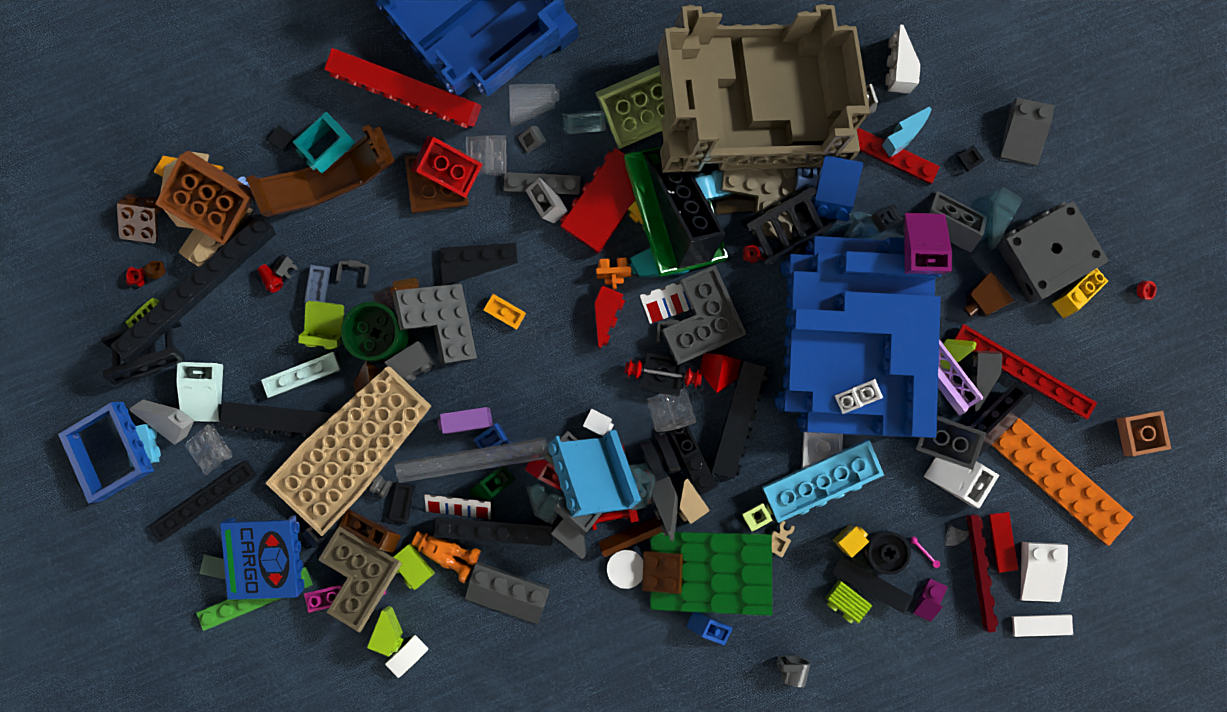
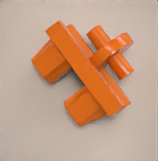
(613, 275)

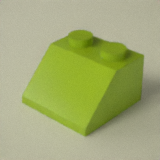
(387, 633)

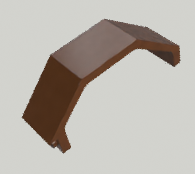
(311, 188)

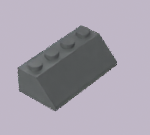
(507, 592)

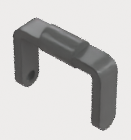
(353, 264)
(666, 323)

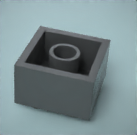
(411, 362)

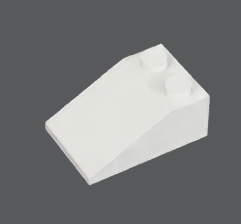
(1043, 571)

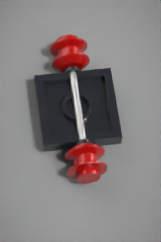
(662, 374)

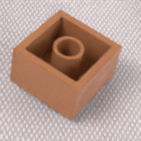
(1143, 433)

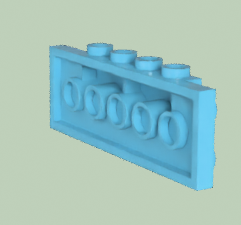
(823, 481)

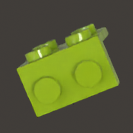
(322, 325)

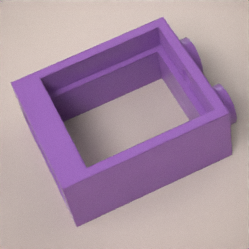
(465, 420)

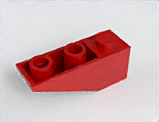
(606, 308)

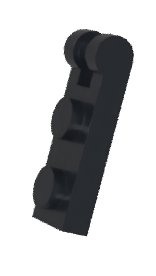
(886, 218)

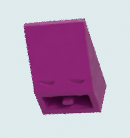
(927, 244)

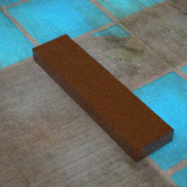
(630, 536)

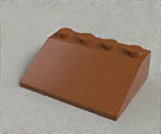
(205, 197)

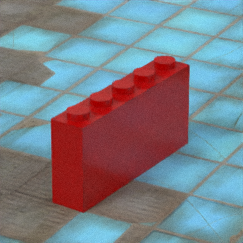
(602, 204)

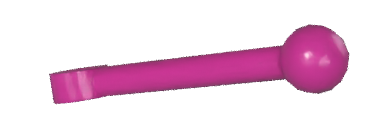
(935, 563)

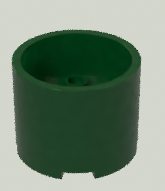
(360, 329)

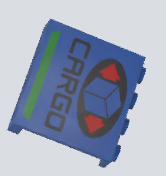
(262, 558)

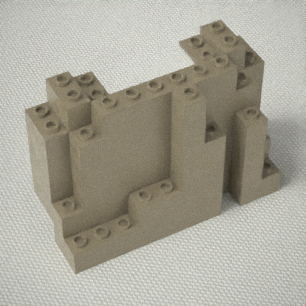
(760, 92)

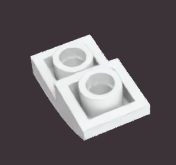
(858, 396)
(406, 656)

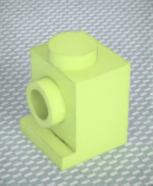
(753, 523)

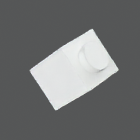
(598, 423)

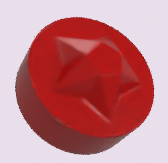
(1146, 290)

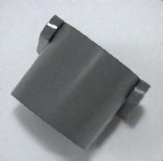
(793, 669)

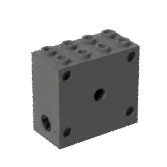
(1051, 251)

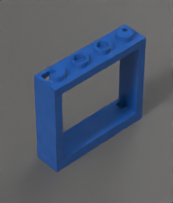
(81, 462)

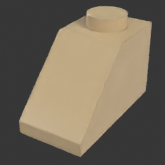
(691, 504)

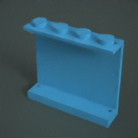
(594, 475)

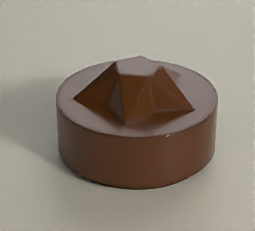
(155, 269)

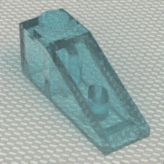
(1000, 214)

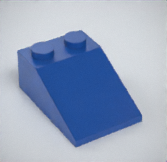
(837, 187)

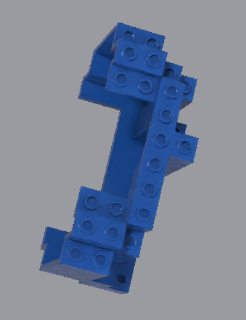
(480, 38)
(859, 322)

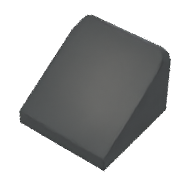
(531, 138)

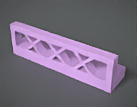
(950, 388)

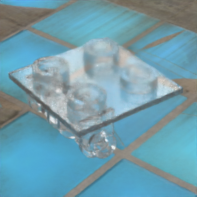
(208, 449)

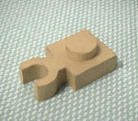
(779, 540)

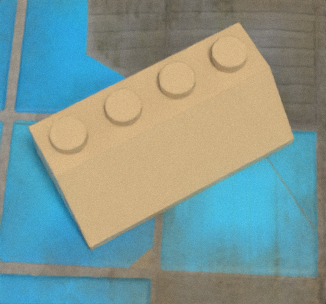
(201, 247)

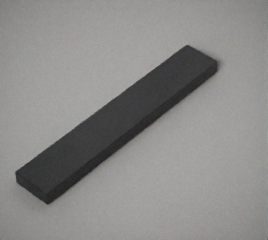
(203, 501)

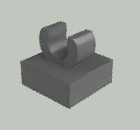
(282, 266)

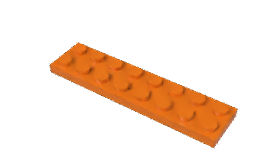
(1063, 481)

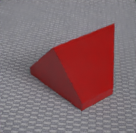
(719, 370)

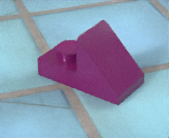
(930, 599)

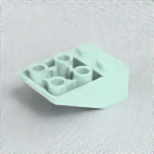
(200, 390)

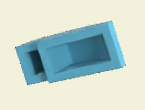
(905, 132)

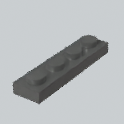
(559, 184)

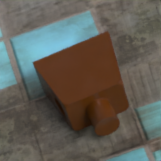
(987, 296)

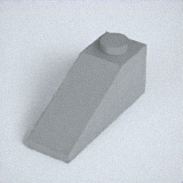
(166, 420)

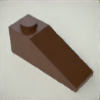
(370, 531)

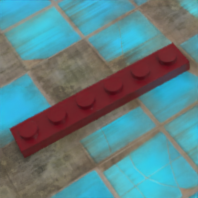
(983, 580)

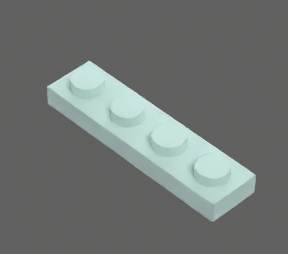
(301, 375)

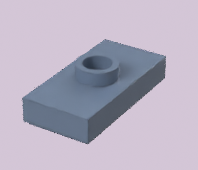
(317, 283)

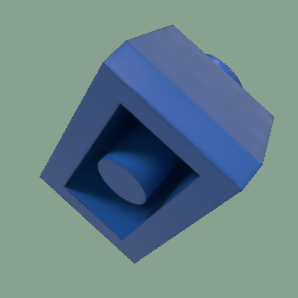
(709, 627)

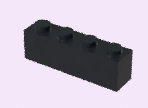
(1003, 414)

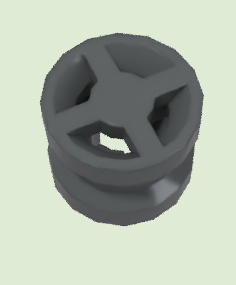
(381, 486)

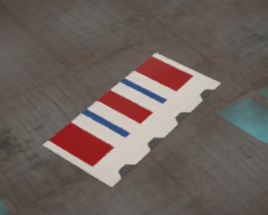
(665, 302)
(458, 506)

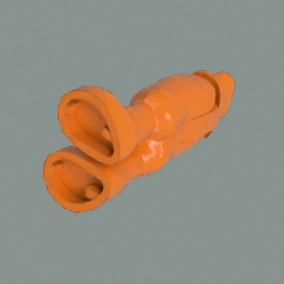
(443, 551)

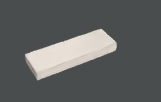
(1042, 625)

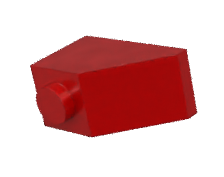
(544, 471)

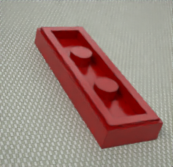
(1003, 542)

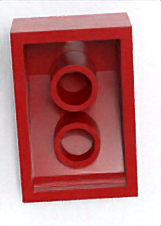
(446, 166)

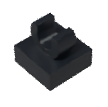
(312, 538)

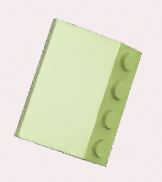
(634, 107)

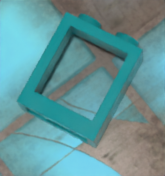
(316, 132)

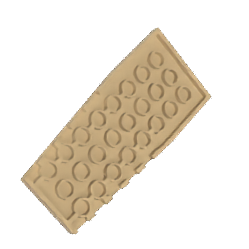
(349, 450)

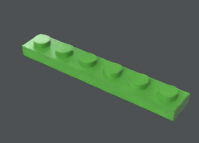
(235, 607)

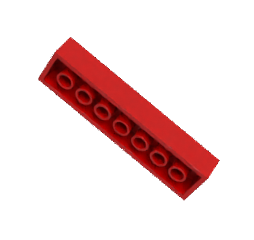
(398, 86)

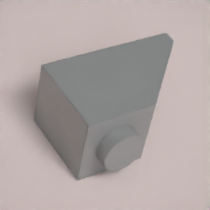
(546, 201)

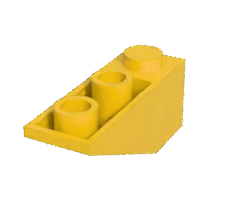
(1079, 293)

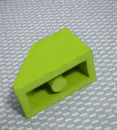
(958, 350)

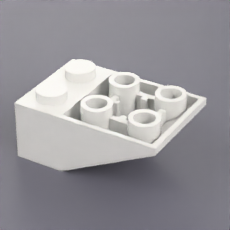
(903, 63)
(963, 483)

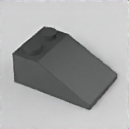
(1026, 131)
(953, 443)

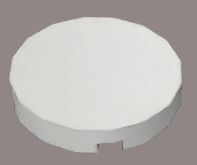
(625, 569)

